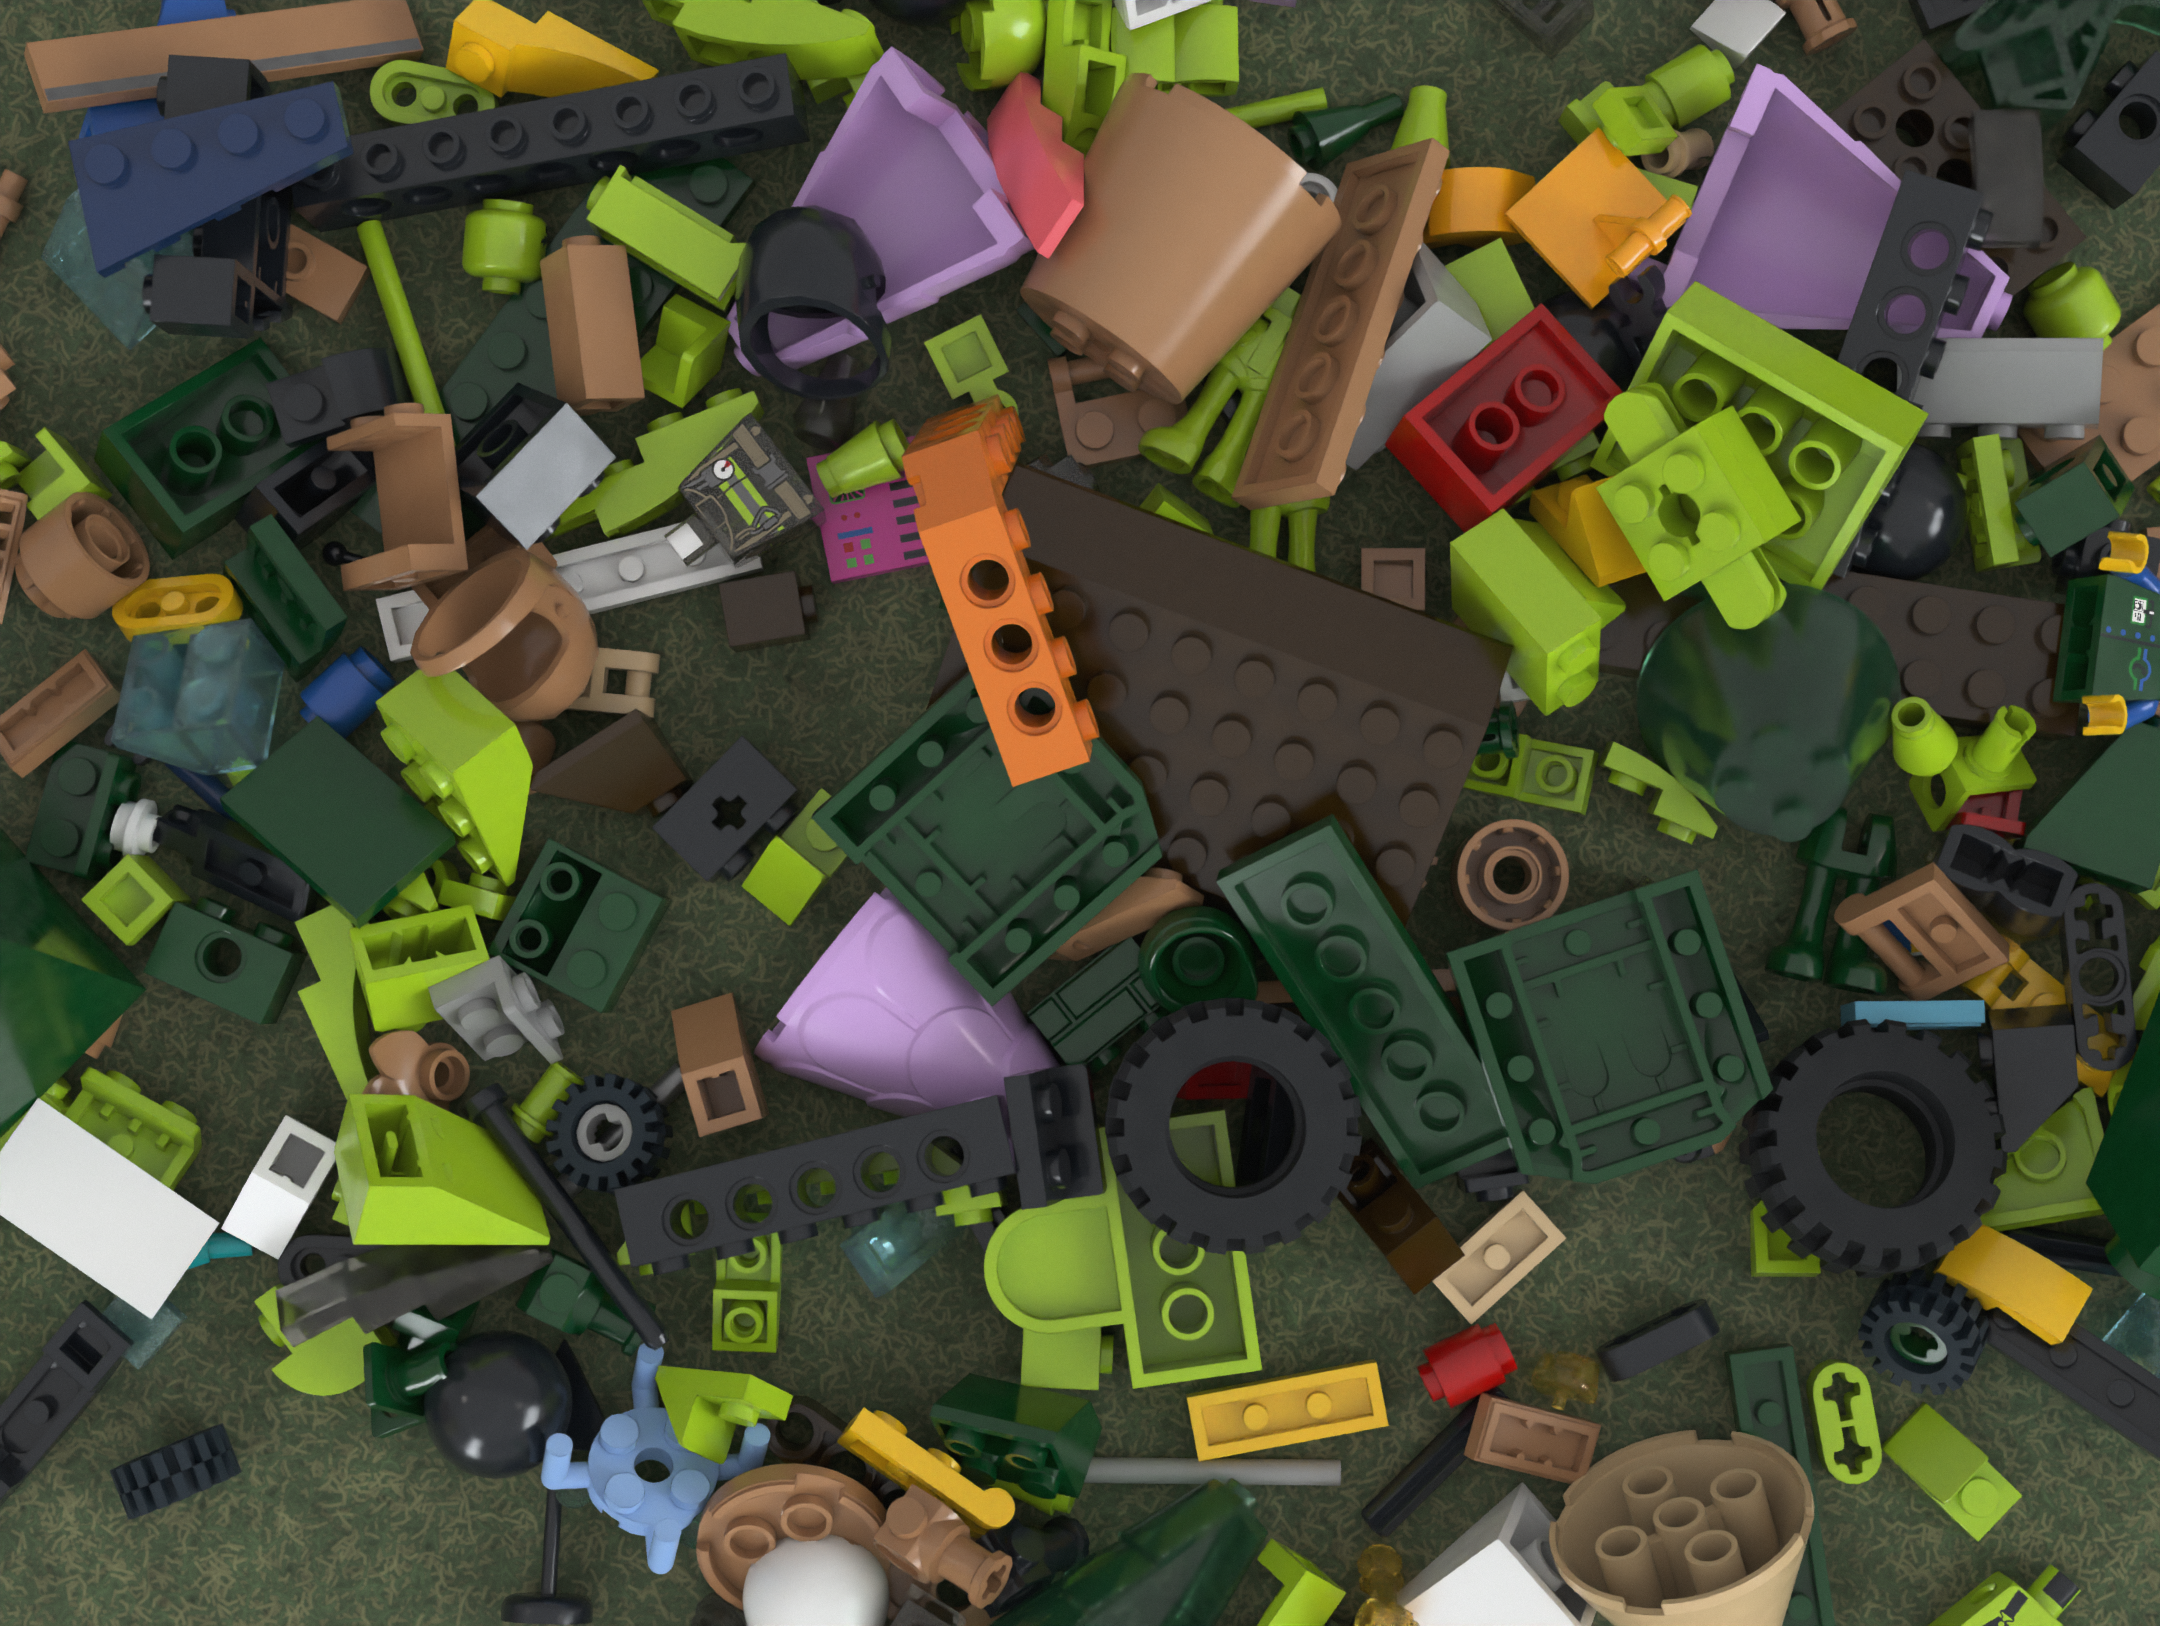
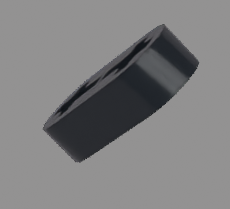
(1658, 1340)

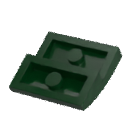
(285, 598)

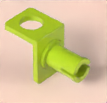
(1981, 766)

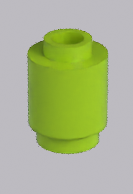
(1691, 85)

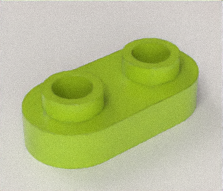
(437, 92)

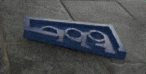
(179, 172)

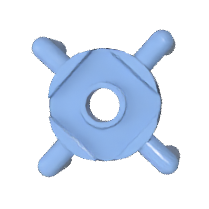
(639, 1435)

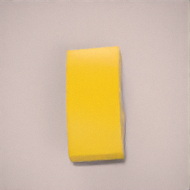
(2017, 1282)

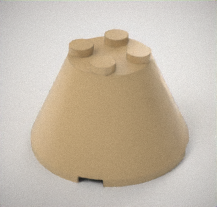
(1686, 1532)

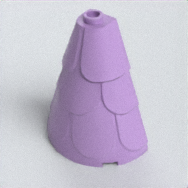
(919, 191)
(1797, 221)
(899, 1021)

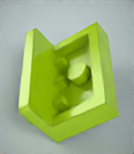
(150, 1135)

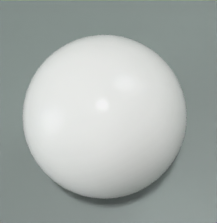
(816, 1585)

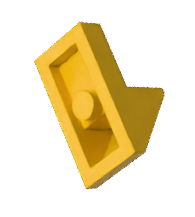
(1585, 529)

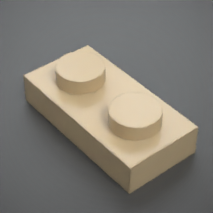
(1498, 1255)

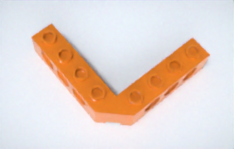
(959, 479)

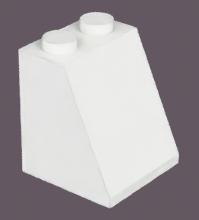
(1498, 1574)

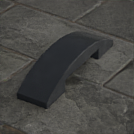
(57, 1391)

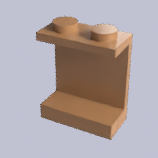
(414, 495)

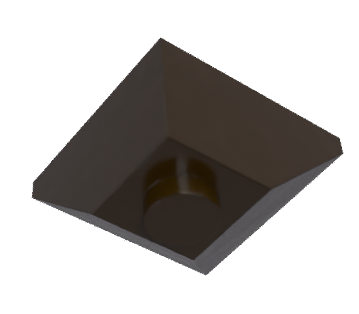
(619, 769)

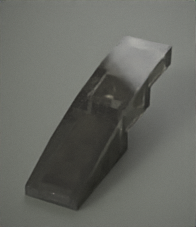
(398, 1280)

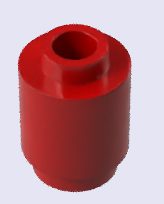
(1466, 1364)

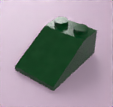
(199, 448)

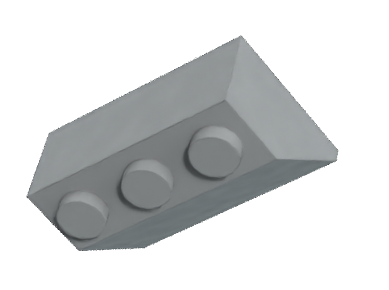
(1427, 344)
(2013, 386)

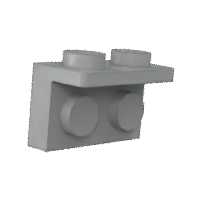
(498, 1011)

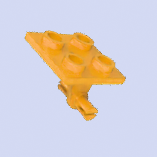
(1596, 218)

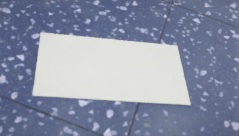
(98, 1209)

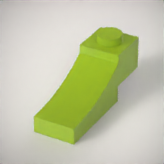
(337, 1001)

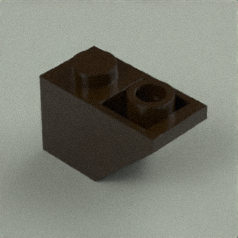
(1397, 1219)

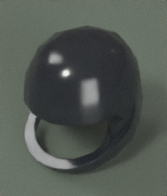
(814, 268)

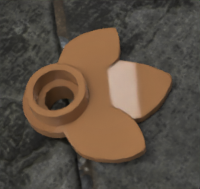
(409, 1066)

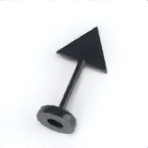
(548, 1605)

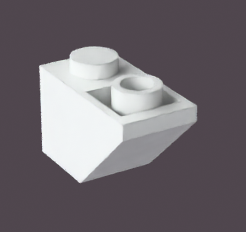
(281, 1187)

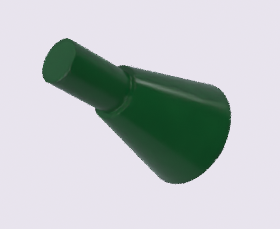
(1326, 133)

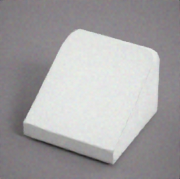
(1737, 26)

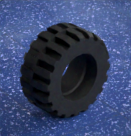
(1938, 1101)
(1321, 1144)

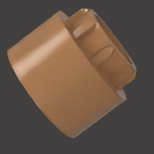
(80, 558)
(1543, 867)

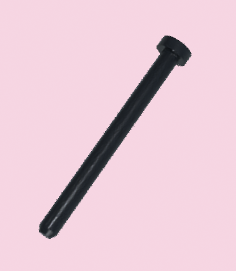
(489, 1108)

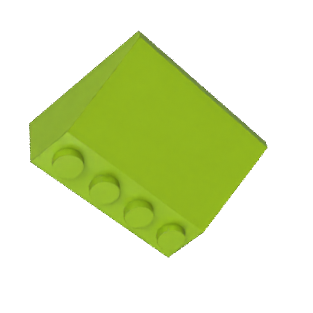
(1812, 418)

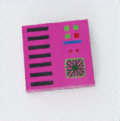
(869, 528)

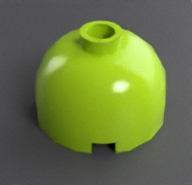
(1000, 41)

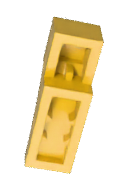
(540, 59)

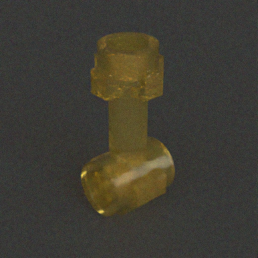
(1382, 1580)

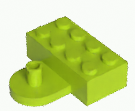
(1107, 1265)

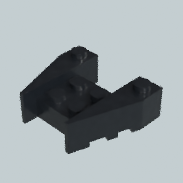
(239, 262)

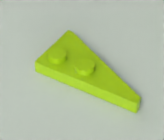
(2051, 1170)

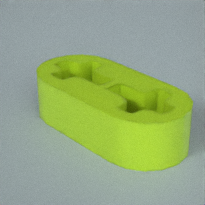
(1859, 1419)

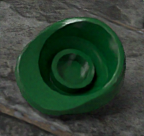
(1197, 958)

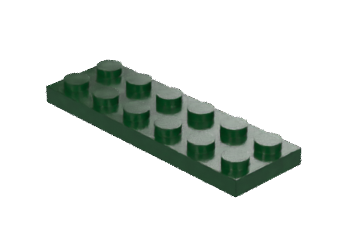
(1370, 996)

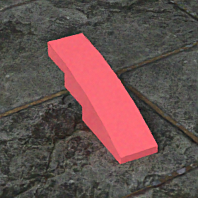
(1034, 165)

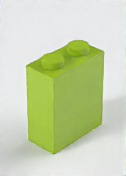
(1520, 597)

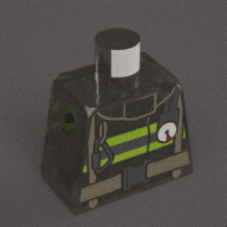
(743, 500)

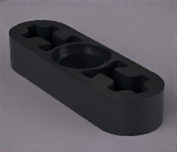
(2121, 992)

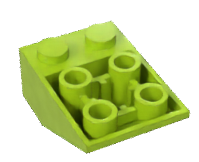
(463, 764)
(429, 1178)

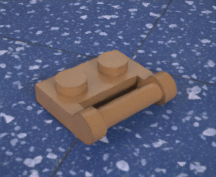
(1106, 427)
(1936, 921)

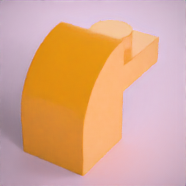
(1474, 206)

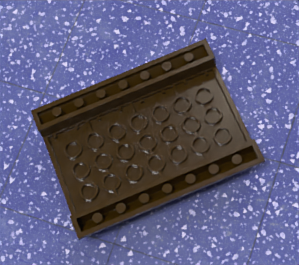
(1252, 687)

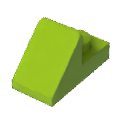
(795, 865)
(710, 1404)
(1951, 1471)

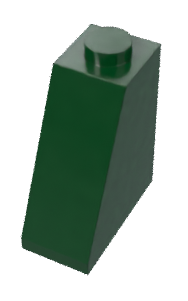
(2108, 814)

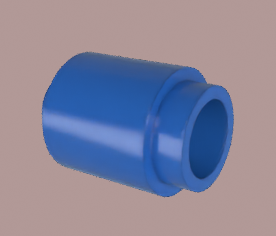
(347, 691)

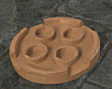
(778, 1503)

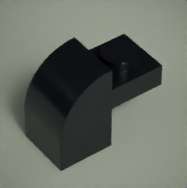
(332, 394)

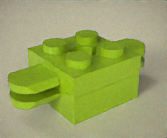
(1721, 488)

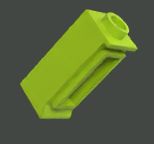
(666, 236)

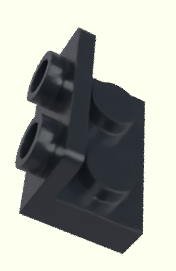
(1055, 1134)

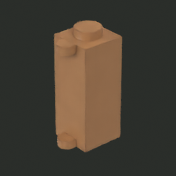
(592, 326)

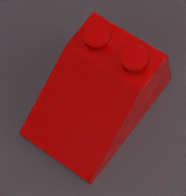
(1503, 419)

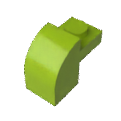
(326, 1362)

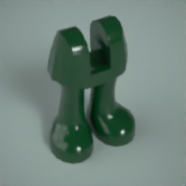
(1825, 861)

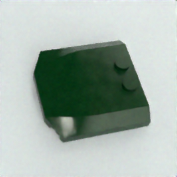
(987, 863)
(1612, 1032)

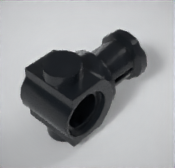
(1035, 1556)

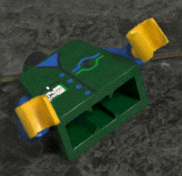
(2112, 640)

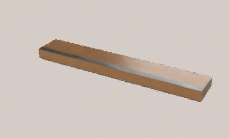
(279, 43)

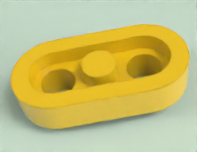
(177, 604)

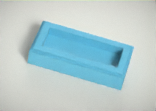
(1918, 1014)

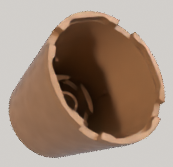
(1178, 240)

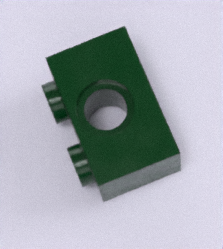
(2073, 497)
(188, 960)

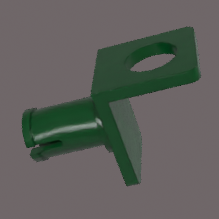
(398, 1383)

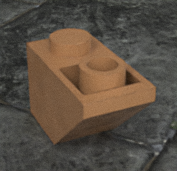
(717, 1065)

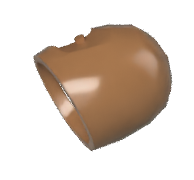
(513, 634)

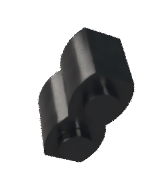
(2014, 887)

